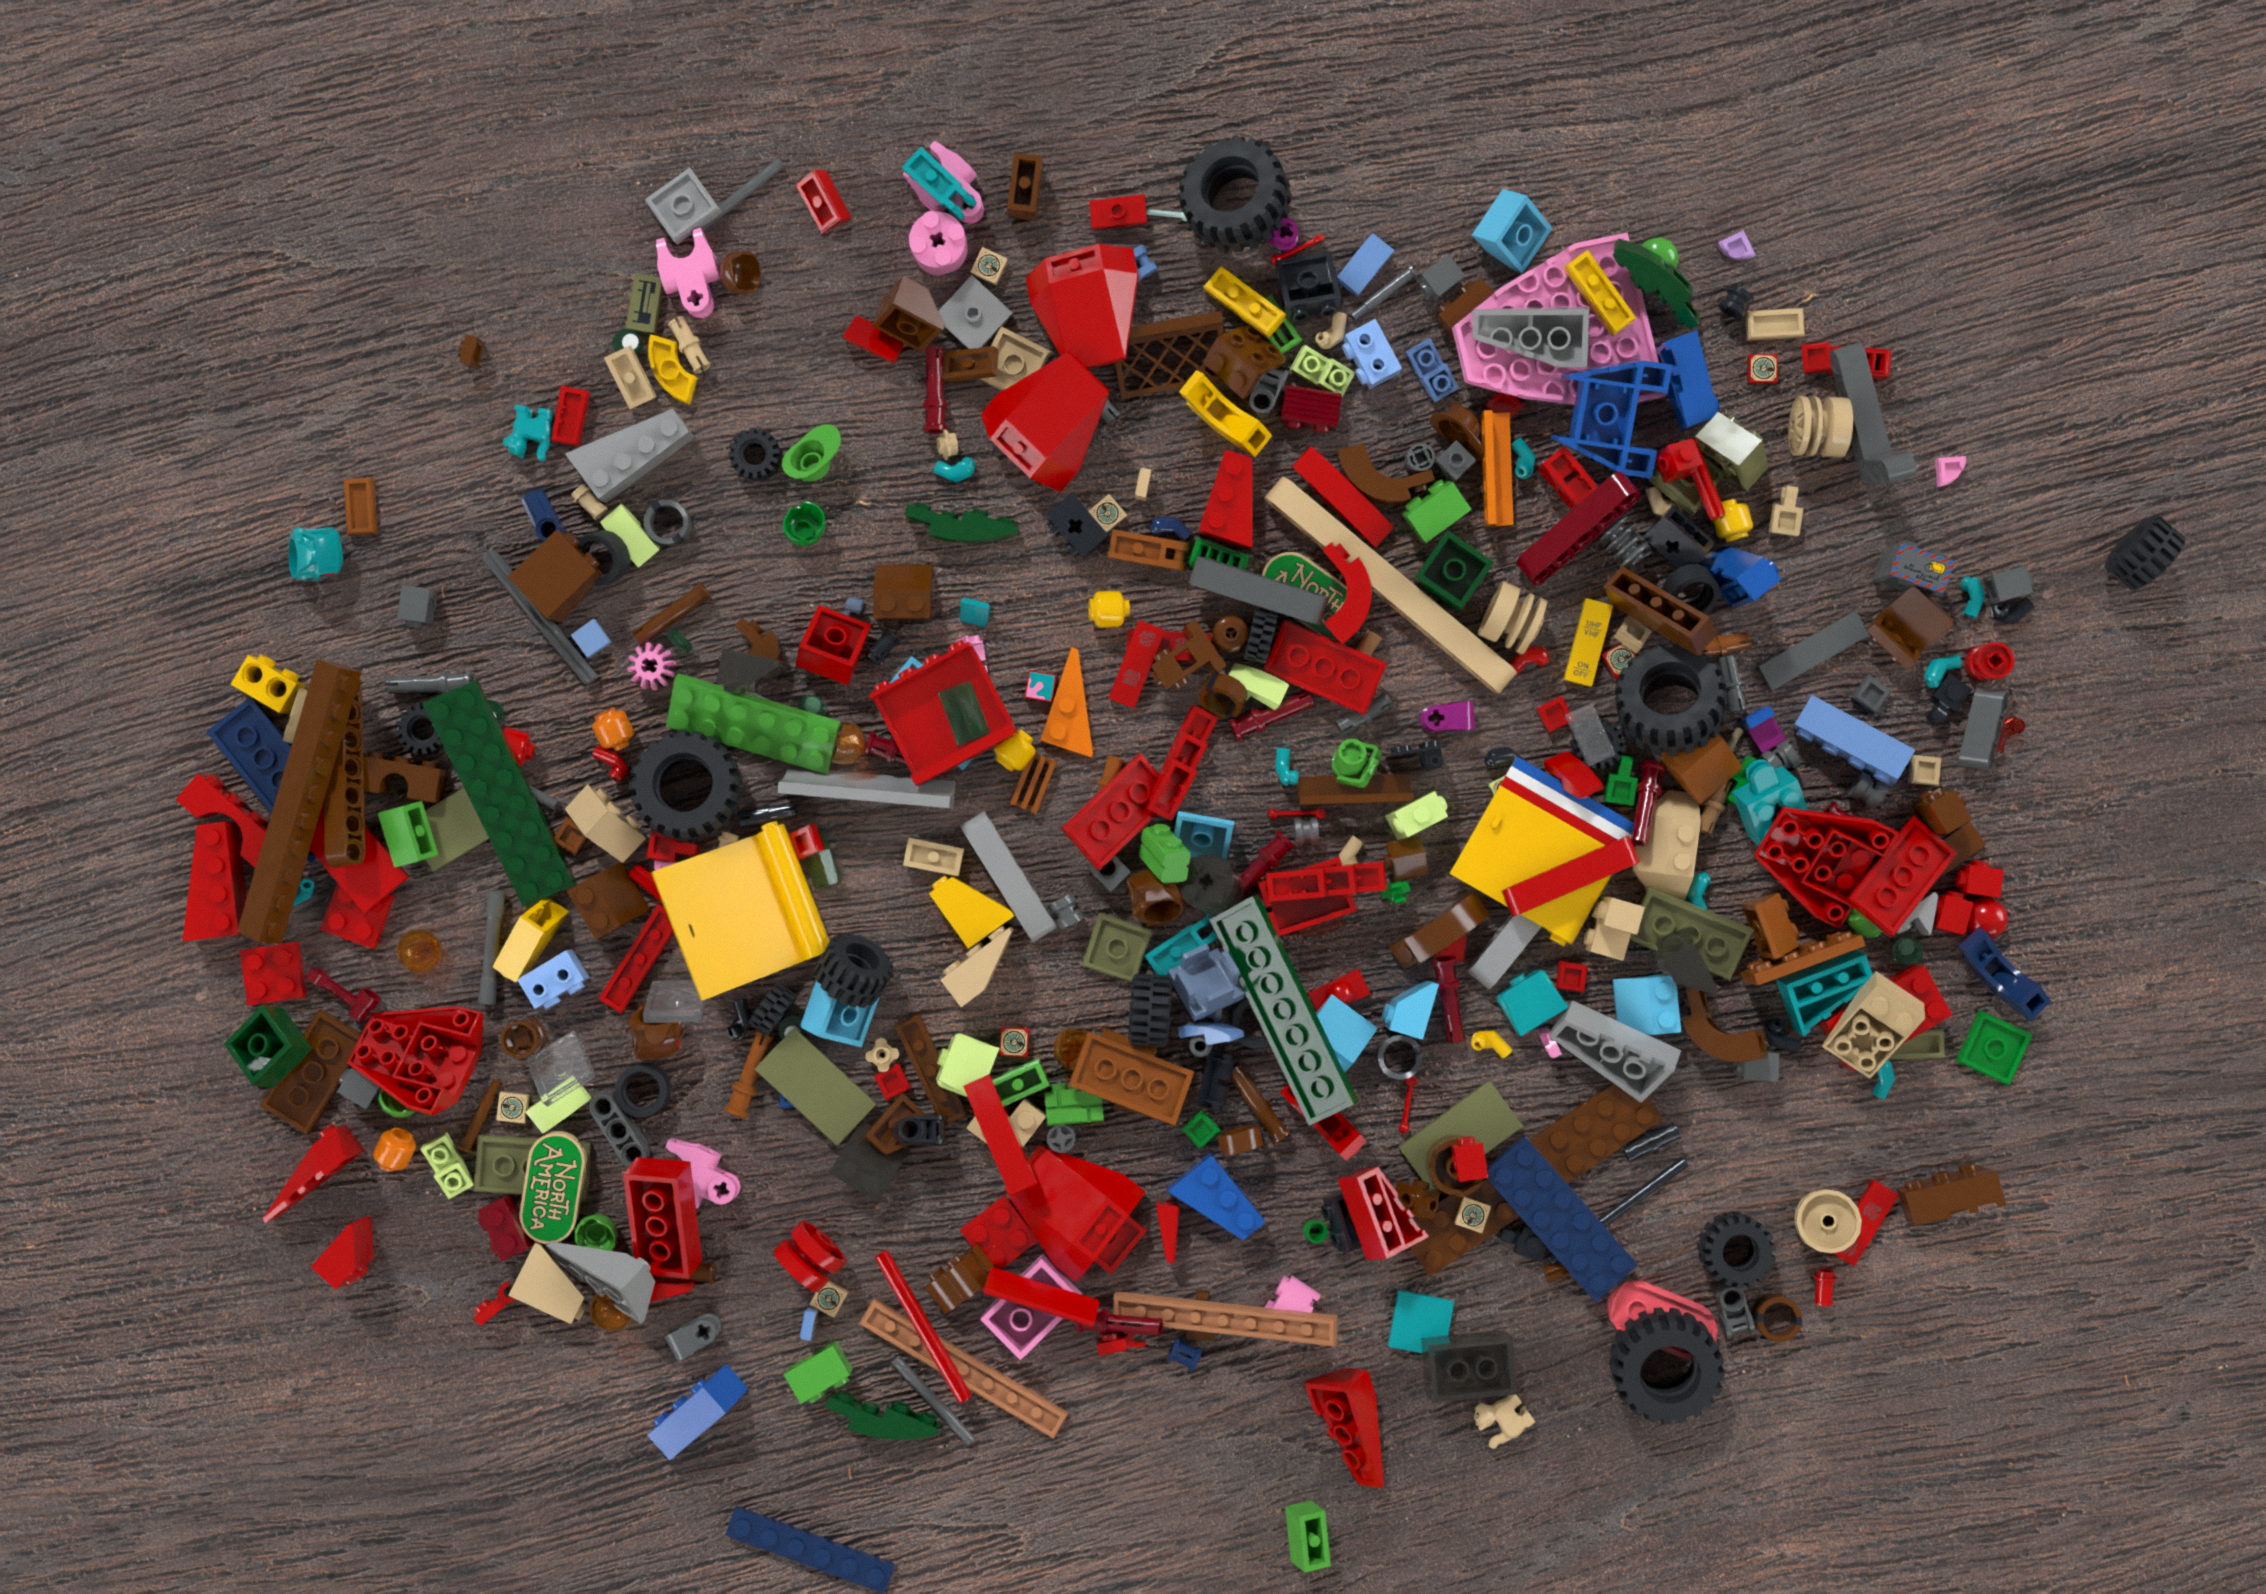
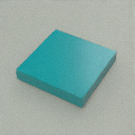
(1417, 1318)

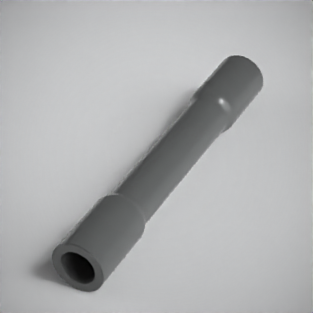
(494, 915)

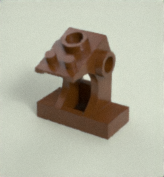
(1168, 671)

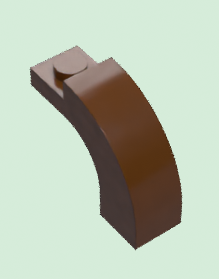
(1359, 471)
(1440, 931)
(1715, 1041)

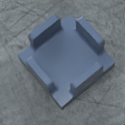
(1206, 981)

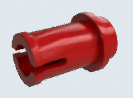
(1824, 1287)

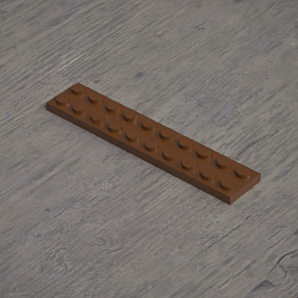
(1568, 1144)

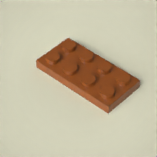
(1808, 955)
(1131, 1078)

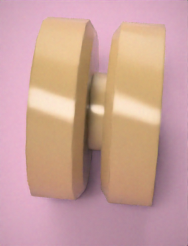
(1829, 1238)

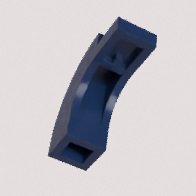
(2002, 977)

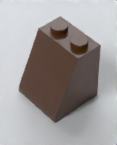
(556, 575)

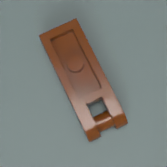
(1147, 550)

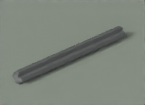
(547, 626)

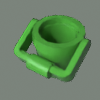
(1352, 765)

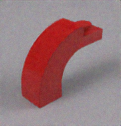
(1359, 593)
(1334, 1129)

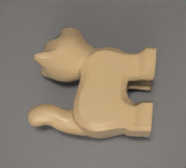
(1509, 1421)

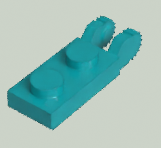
(937, 181)
(1170, 952)

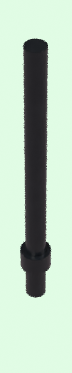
(1637, 1196)

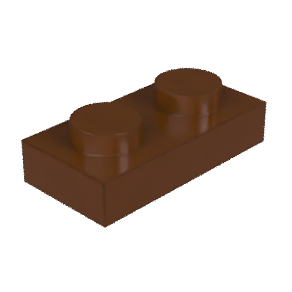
(970, 364)

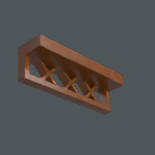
(1380, 789)

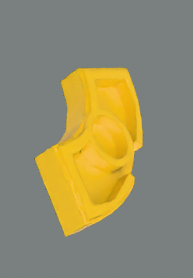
(668, 369)

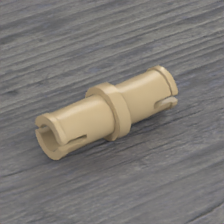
(689, 344)

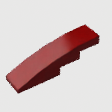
(1342, 496)
(1181, 762)
(1326, 881)
(1000, 1135)

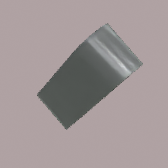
(1983, 728)
(607, 1123)

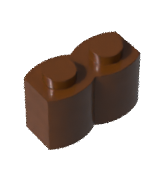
(956, 1282)

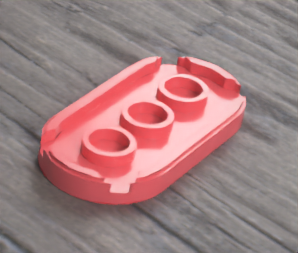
(1640, 1295)

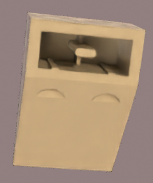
(973, 976)
(1874, 1025)

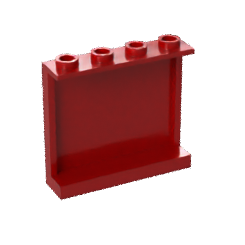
(920, 722)

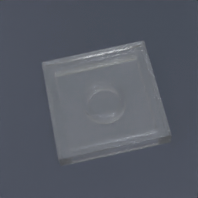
(673, 1002)
(560, 1068)

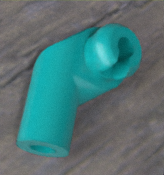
(1525, 460)
(957, 472)
(1976, 596)
(1938, 668)
(1282, 767)
(1885, 1081)

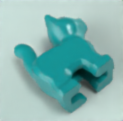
(529, 428)

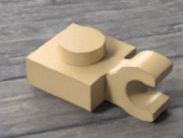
(1786, 517)

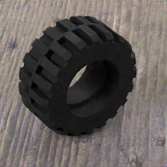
(1218, 167)
(1677, 731)
(665, 755)
(1678, 1398)

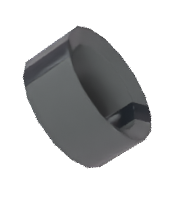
(651, 513)
(1417, 1060)

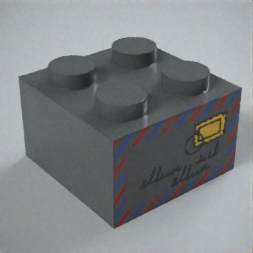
(1908, 566)

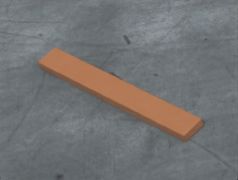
(1231, 1318)
(976, 1374)

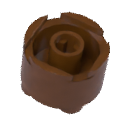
(1439, 1169)

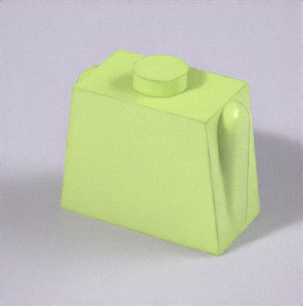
(1417, 815)
(964, 1063)

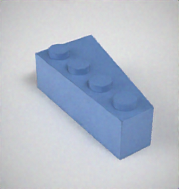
(1853, 741)

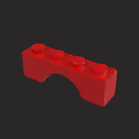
(207, 797)

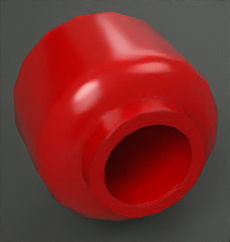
(520, 744)

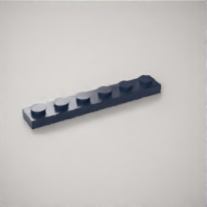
(810, 1549)

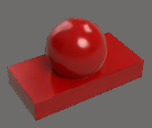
(1346, 988)

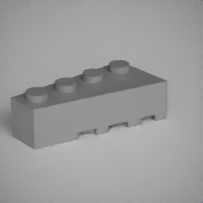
(629, 454)
(1615, 1050)

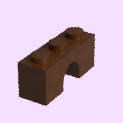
(423, 781)

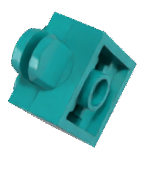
(1765, 796)

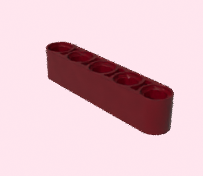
(1578, 528)

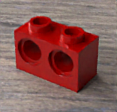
(1567, 477)

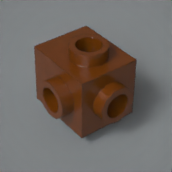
(1418, 1198)

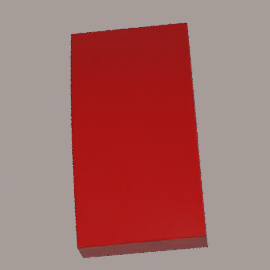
(1575, 775)

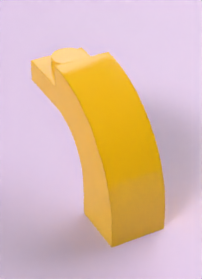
(1224, 416)

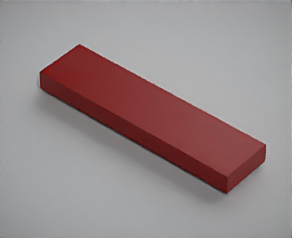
(638, 961)

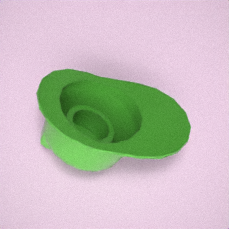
(812, 454)

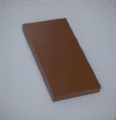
(315, 1080)

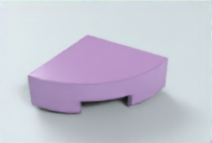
(1736, 247)

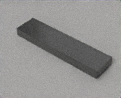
(1812, 650)

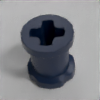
(1174, 1355)

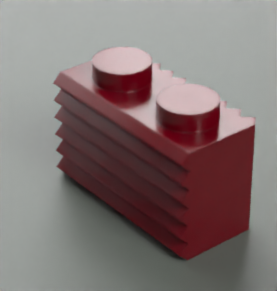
(1310, 409)

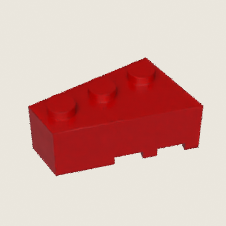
(1378, 1214)

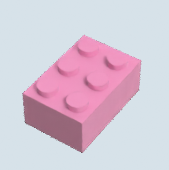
(1022, 1326)

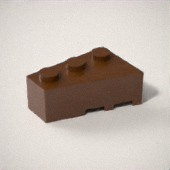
(1950, 1193)

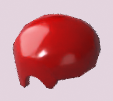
(1989, 916)

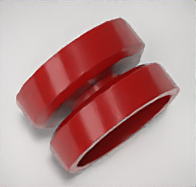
(810, 1256)

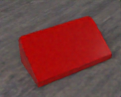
(823, 200)
(864, 336)

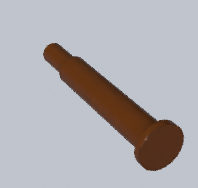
(479, 1117)

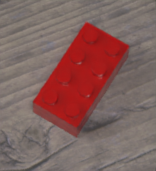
(1919, 984)
(663, 1216)

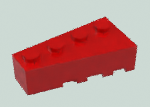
(215, 884)

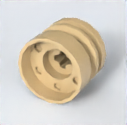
(1820, 426)
(1512, 617)

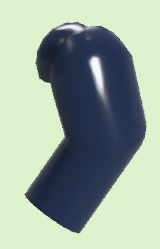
(1170, 524)

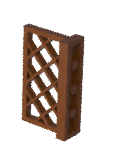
(1165, 330)

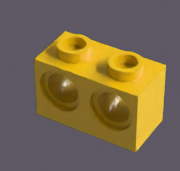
(267, 688)

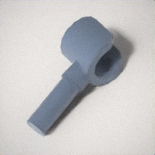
(853, 605)

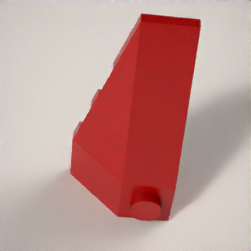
(322, 1161)
(1350, 1410)

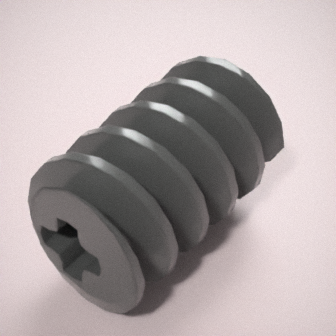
(1624, 542)

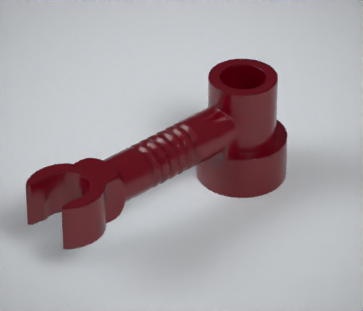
(361, 1003)

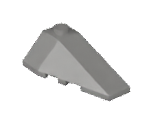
(1545, 334)
(609, 1273)

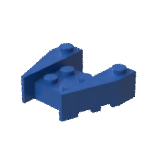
(1607, 412)

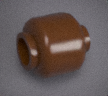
(1230, 645)

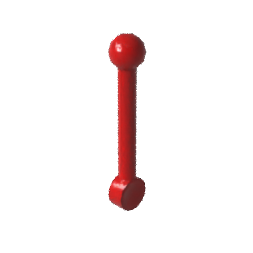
(1316, 240)
(1319, 813)
(1404, 1127)

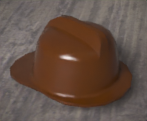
(1459, 425)

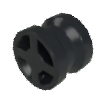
(1736, 302)

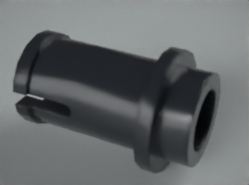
(882, 647)

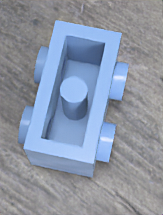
(1375, 353)
(554, 980)

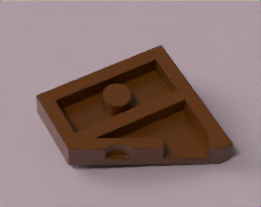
(881, 1132)

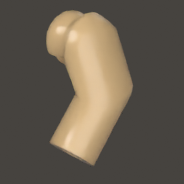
(1334, 334)

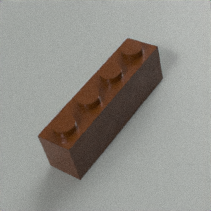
(1660, 611)

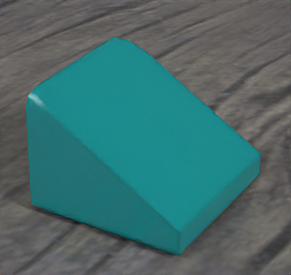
(974, 612)

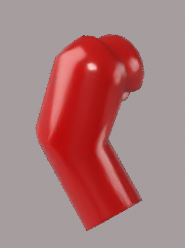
(1533, 654)

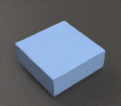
(591, 638)

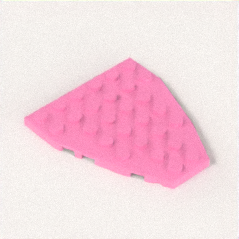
(1552, 287)

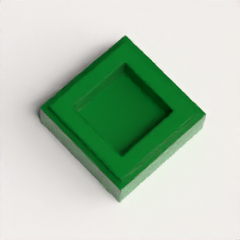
(1200, 1129)

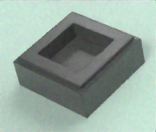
(1871, 694)

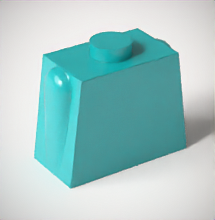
(1530, 1001)

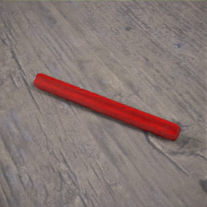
(923, 1326)

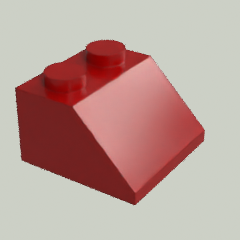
(832, 645)
(347, 1255)

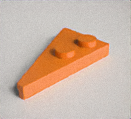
(1068, 717)

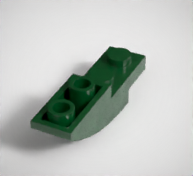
(1652, 272)
(972, 529)
(895, 1423)

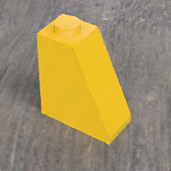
(969, 910)
(529, 938)

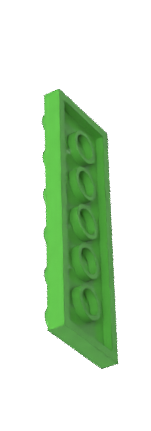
(753, 724)

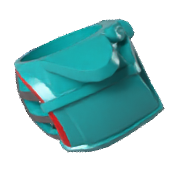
(314, 553)

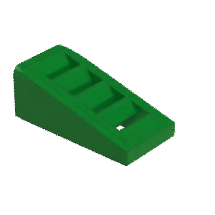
(1201, 543)

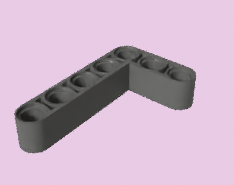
(1869, 437)

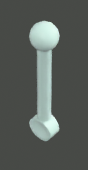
(1167, 214)

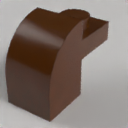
(764, 646)

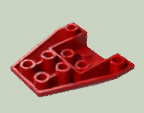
(1087, 301)
(1048, 420)
(1822, 857)
(421, 1055)
(1074, 1207)

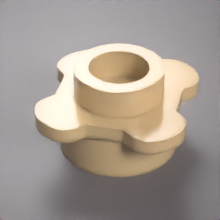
(947, 444)
(890, 1055)

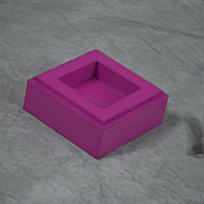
(1766, 735)

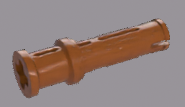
(744, 1088)

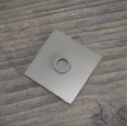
(683, 206)
(974, 314)

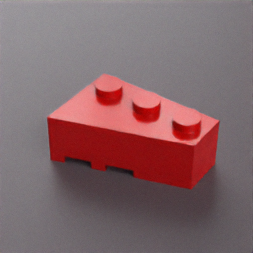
(1230, 503)

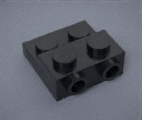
(1308, 286)
(1344, 1233)

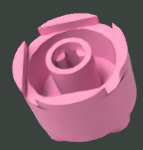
(933, 228)
(1293, 1296)

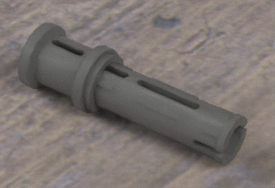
(418, 684)

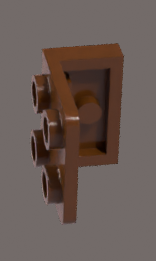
(1242, 358)
(1909, 626)

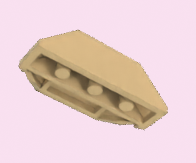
(1672, 847)

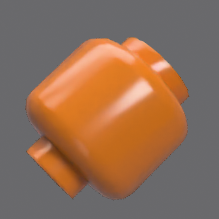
(613, 729)
(394, 1149)

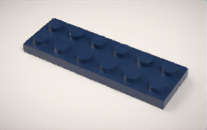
(255, 750)
(1560, 1218)

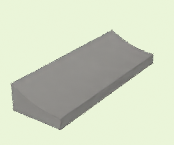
(867, 787)

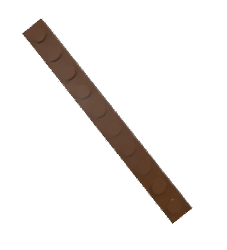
(299, 801)

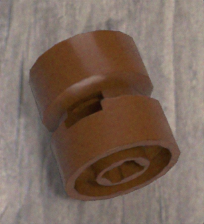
(523, 1038)

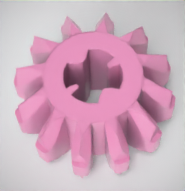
(654, 655)

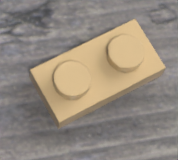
(630, 377)
(933, 857)

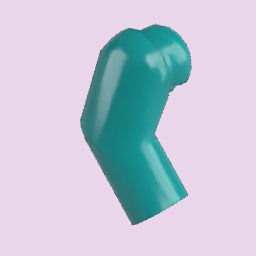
(1697, 888)
(304, 892)

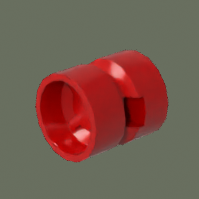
(1989, 661)

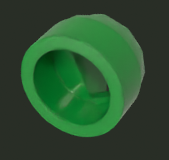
(1315, 1237)

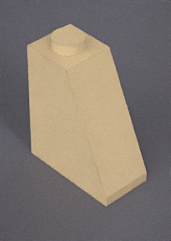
(548, 1287)

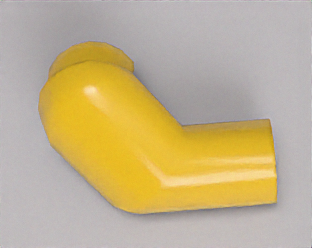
(1490, 1039)

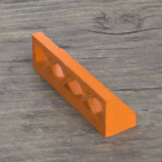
(1496, 469)

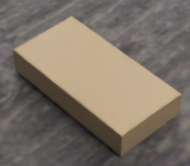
(1774, 324)

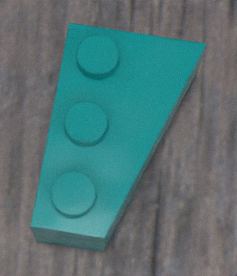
(1821, 988)

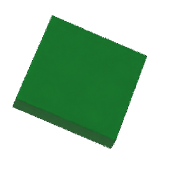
(1993, 1047)

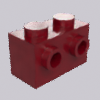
(504, 1228)

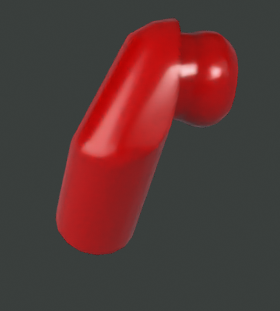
(619, 768)

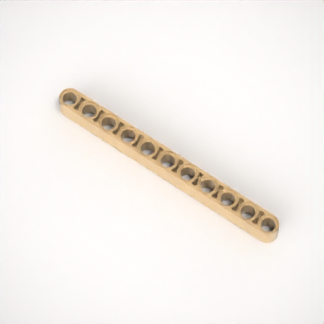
(1393, 587)

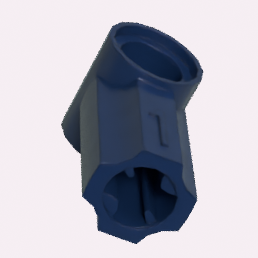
(541, 513)

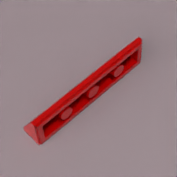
(1041, 1296)

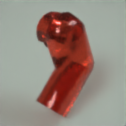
(2010, 727)

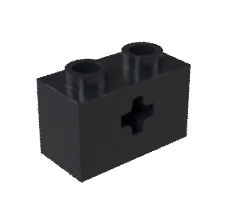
(1674, 526)
(1091, 534)

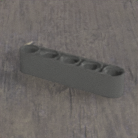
(1258, 590)

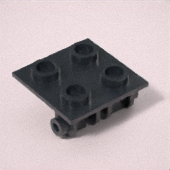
(1429, 753)

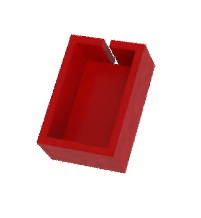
(1301, 913)

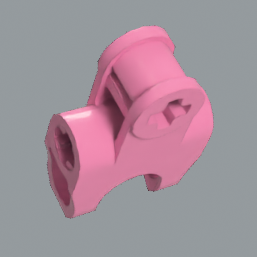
(963, 173)
(690, 274)
(705, 1173)

